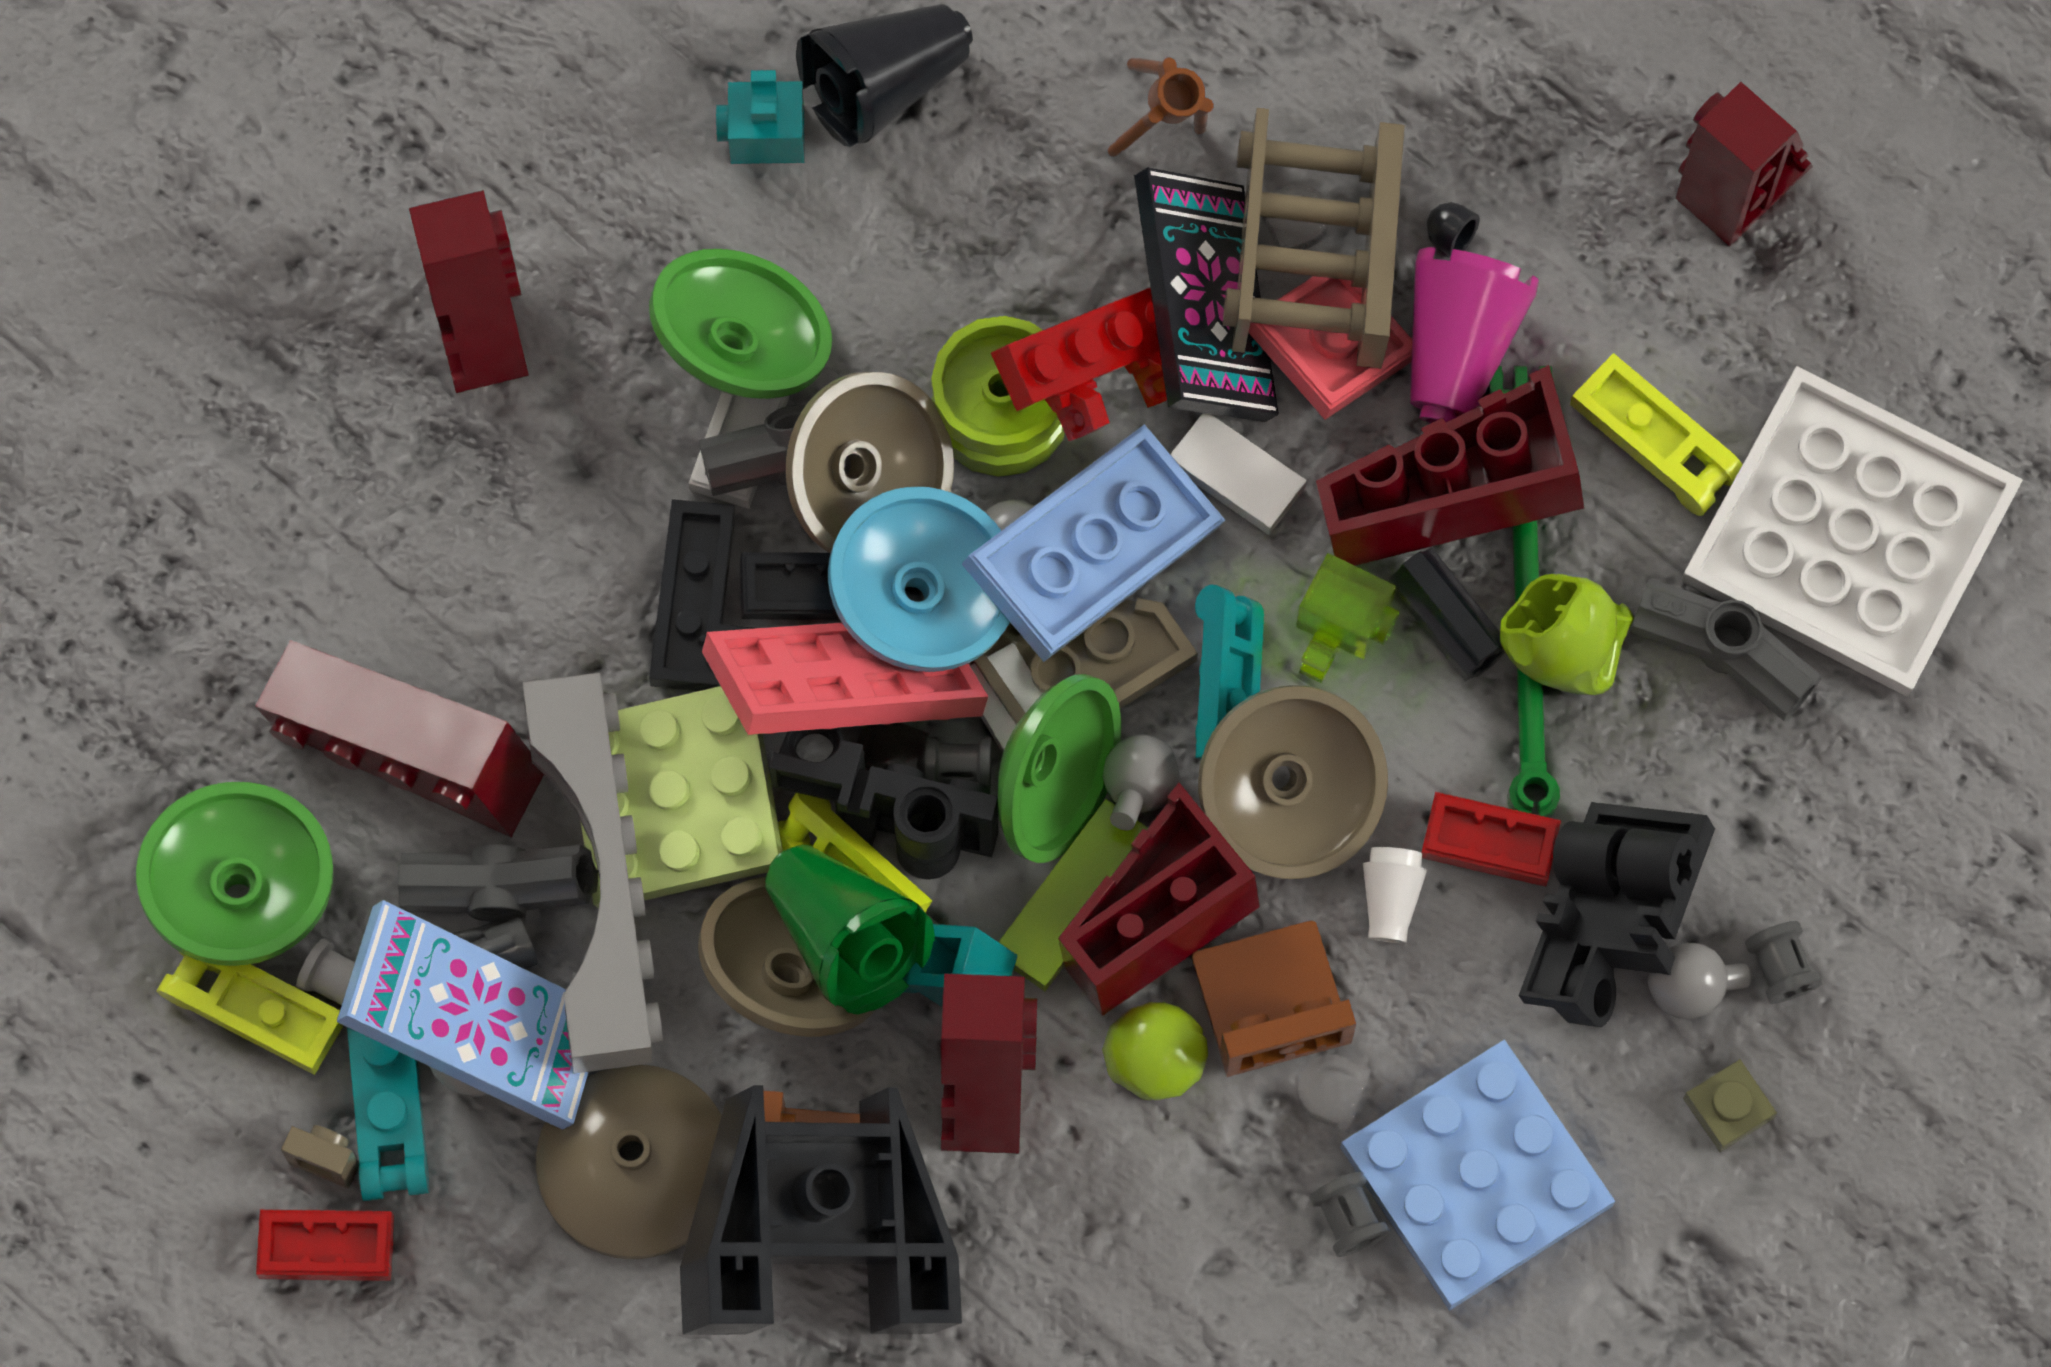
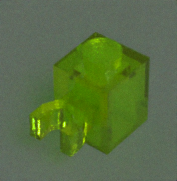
(1345, 612)

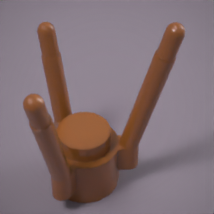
(1171, 98)

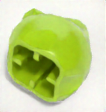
(1566, 634)

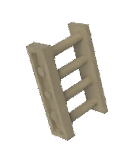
(1371, 216)

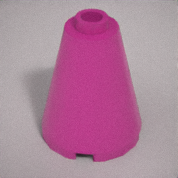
(1462, 328)

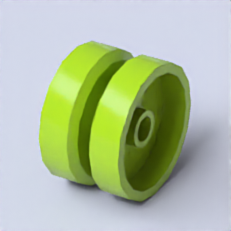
(977, 408)

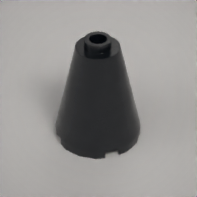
(879, 66)

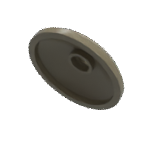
(885, 431)
(1332, 788)
(760, 969)
(621, 1204)

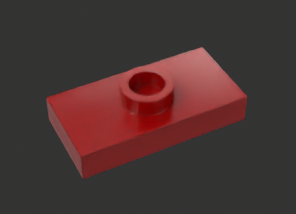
(1490, 839)
(325, 1245)

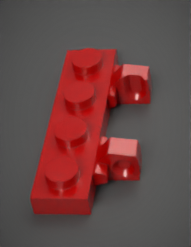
(1067, 358)

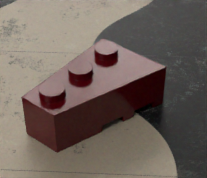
(1738, 162)
(471, 287)
(1158, 906)
(984, 1049)

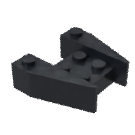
(818, 1200)

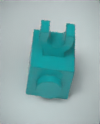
(763, 120)
(958, 952)

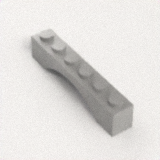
(606, 999)

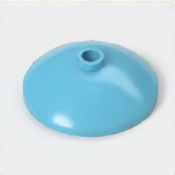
(918, 542)

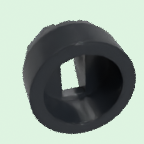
(1452, 227)

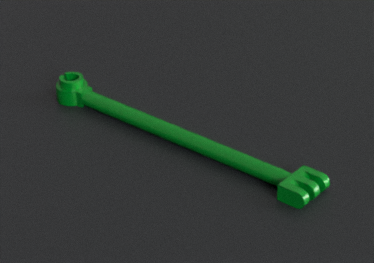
(1530, 693)

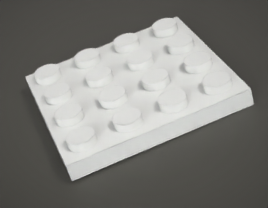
(1852, 530)

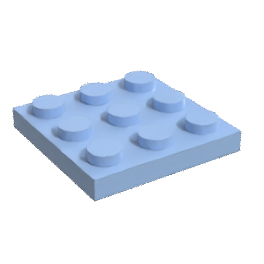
(1477, 1174)

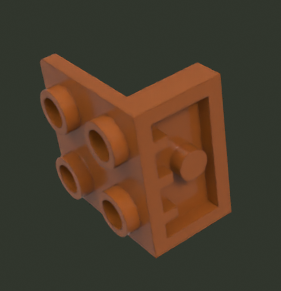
(1272, 998)

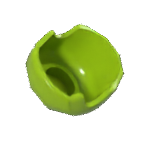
(1155, 1051)

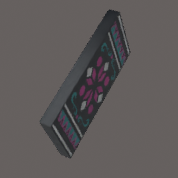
(1192, 259)

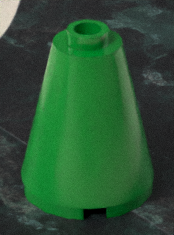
(848, 928)

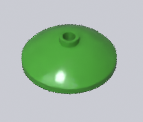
(740, 323)
(1056, 765)
(227, 839)

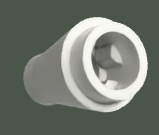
(1392, 891)

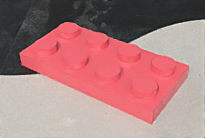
(828, 681)

